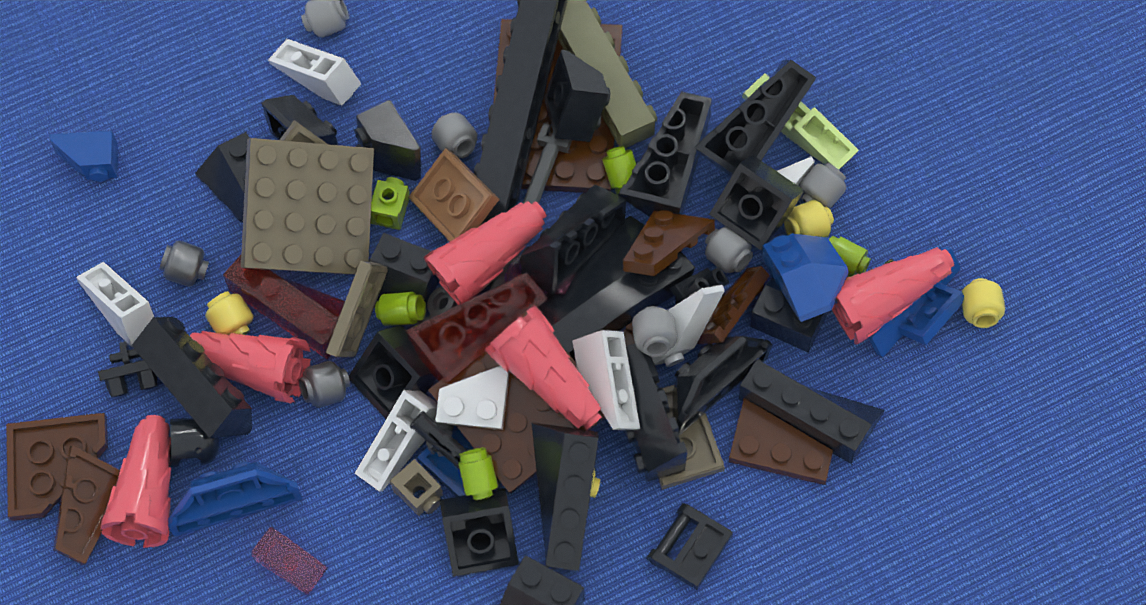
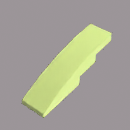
(813, 132)

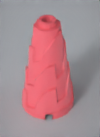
(482, 252)
(886, 291)
(259, 362)
(542, 364)
(140, 499)

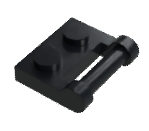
(699, 551)

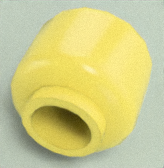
(809, 219)
(983, 303)
(229, 314)

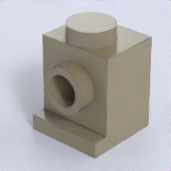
(416, 478)

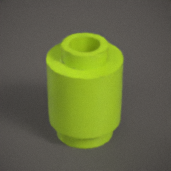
(619, 166)
(852, 254)
(400, 308)
(477, 473)

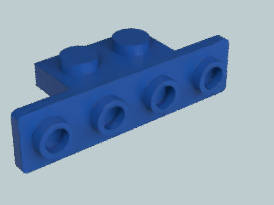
(923, 316)

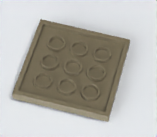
(306, 206)

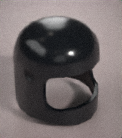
(191, 442)

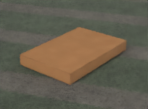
(453, 196)

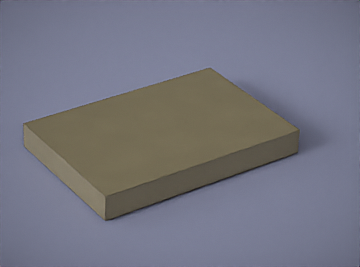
(357, 309)
(702, 454)

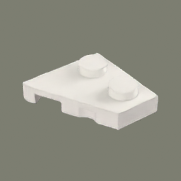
(475, 400)

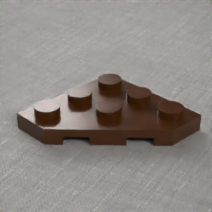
(39, 459)

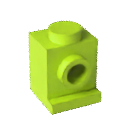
(392, 211)

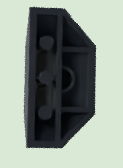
(713, 376)

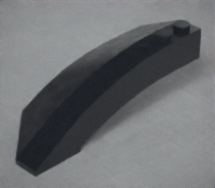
(606, 295)

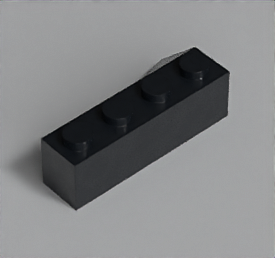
(758, 119)
(669, 164)
(225, 173)
(573, 238)
(193, 378)
(825, 417)
(658, 437)
(564, 479)

